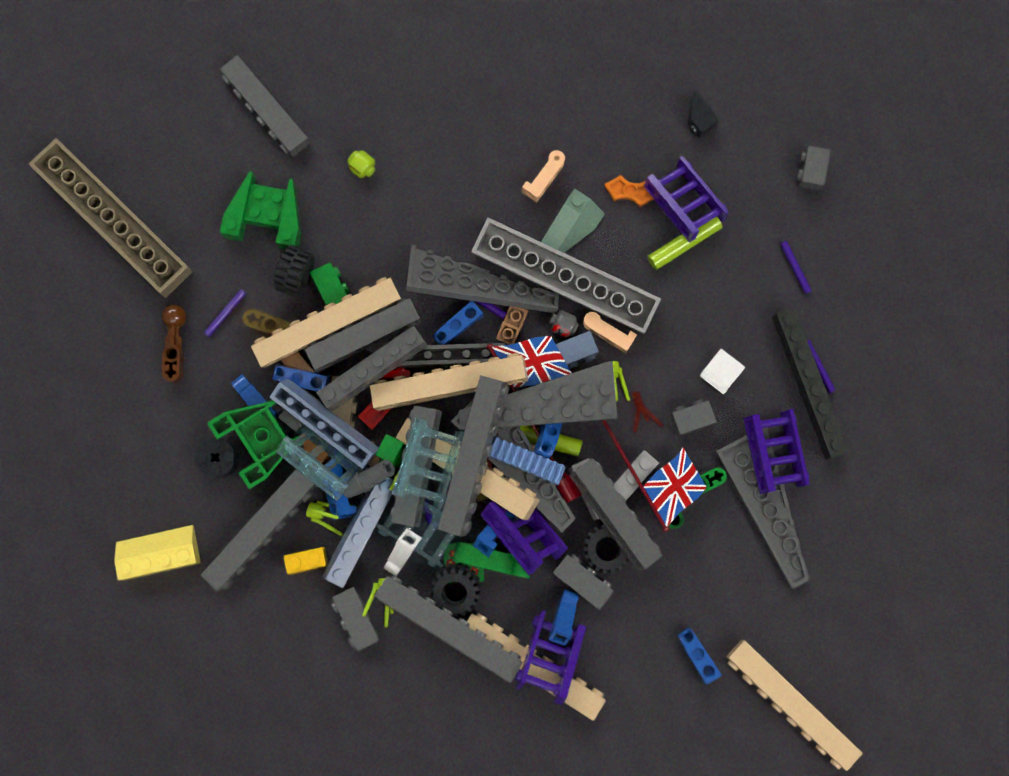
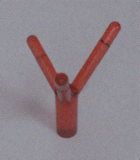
(642, 409)

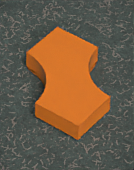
(623, 189)

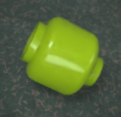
(361, 164)

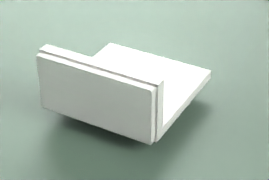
(722, 371)

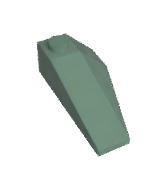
(574, 222)

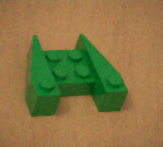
(264, 208)
(259, 434)

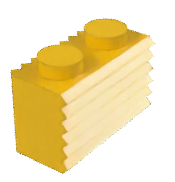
(306, 560)

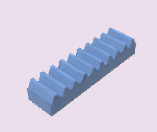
(527, 461)

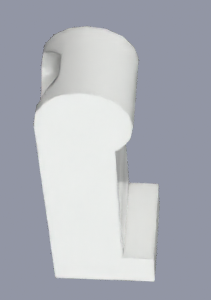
(401, 552)

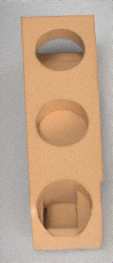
(545, 177)
(608, 333)

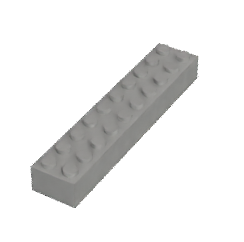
(566, 276)

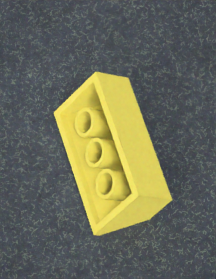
(156, 553)

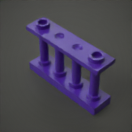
(674, 211)
(760, 458)
(517, 544)
(564, 671)

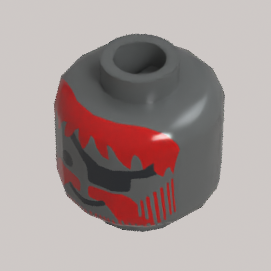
(563, 324)

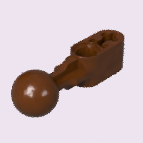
(174, 318)

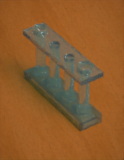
(415, 449)
(312, 468)
(436, 517)

